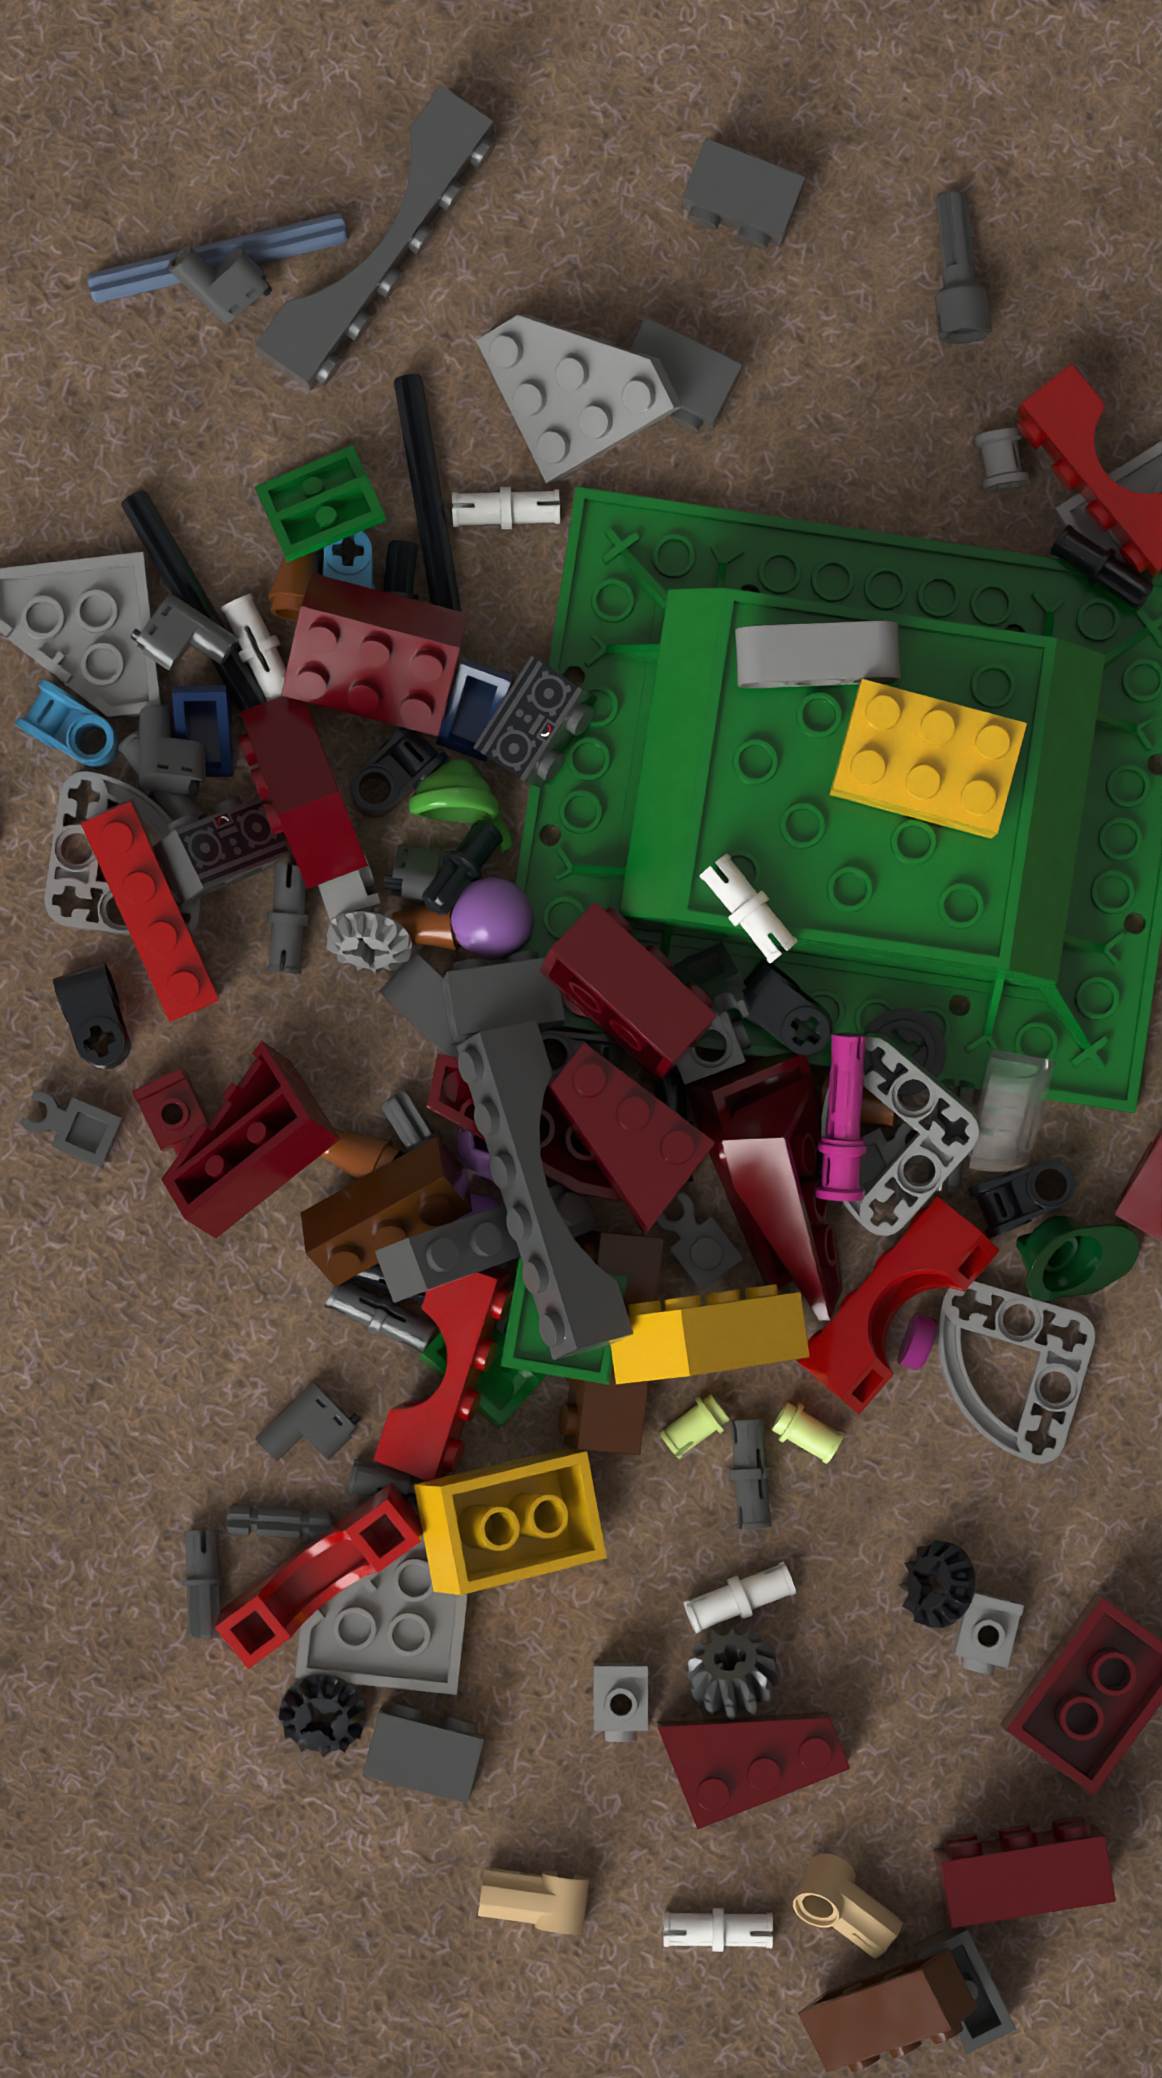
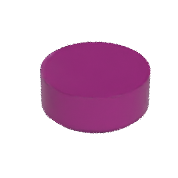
(917, 1341)

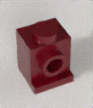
(168, 1090)

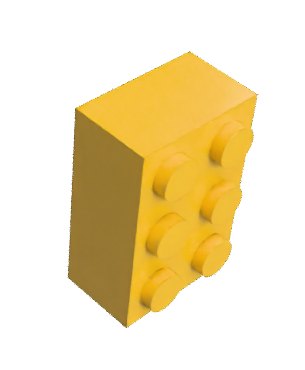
(928, 759)
(710, 1336)
(510, 1521)

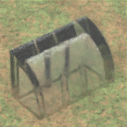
(1010, 1111)

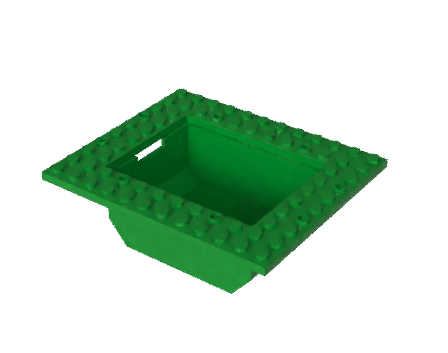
(877, 899)

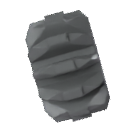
(733, 1672)

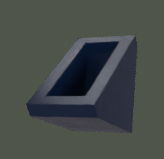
(471, 706)
(206, 717)

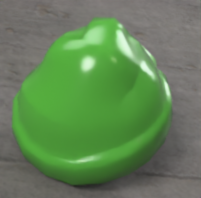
(459, 795)

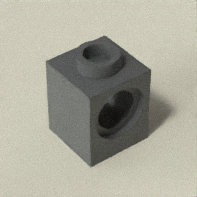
(694, 1067)

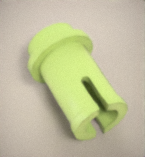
(694, 1426)
(807, 1432)

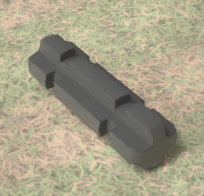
(277, 1521)

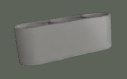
(817, 654)

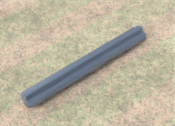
(259, 246)

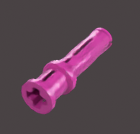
(842, 1143)

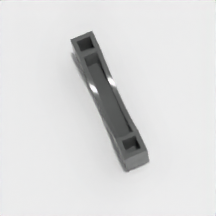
(314, 328)
(573, 1296)

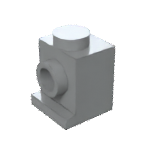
(349, 893)
(984, 1611)
(615, 1679)

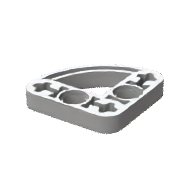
(85, 876)
(927, 1142)
(1049, 1359)

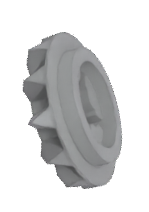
(384, 943)

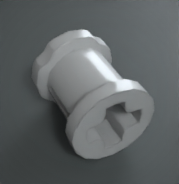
(1002, 460)

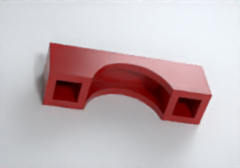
(1064, 422)
(150, 910)
(934, 1253)
(426, 1433)
(296, 1589)

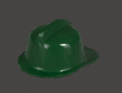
(1075, 1258)

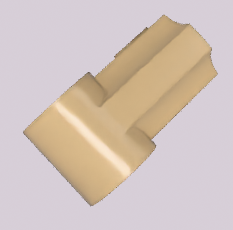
(542, 1899)
(832, 1899)

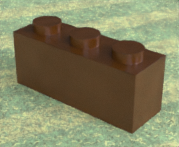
(383, 1208)
(889, 2012)

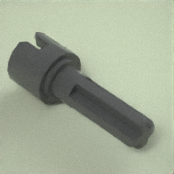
(961, 303)

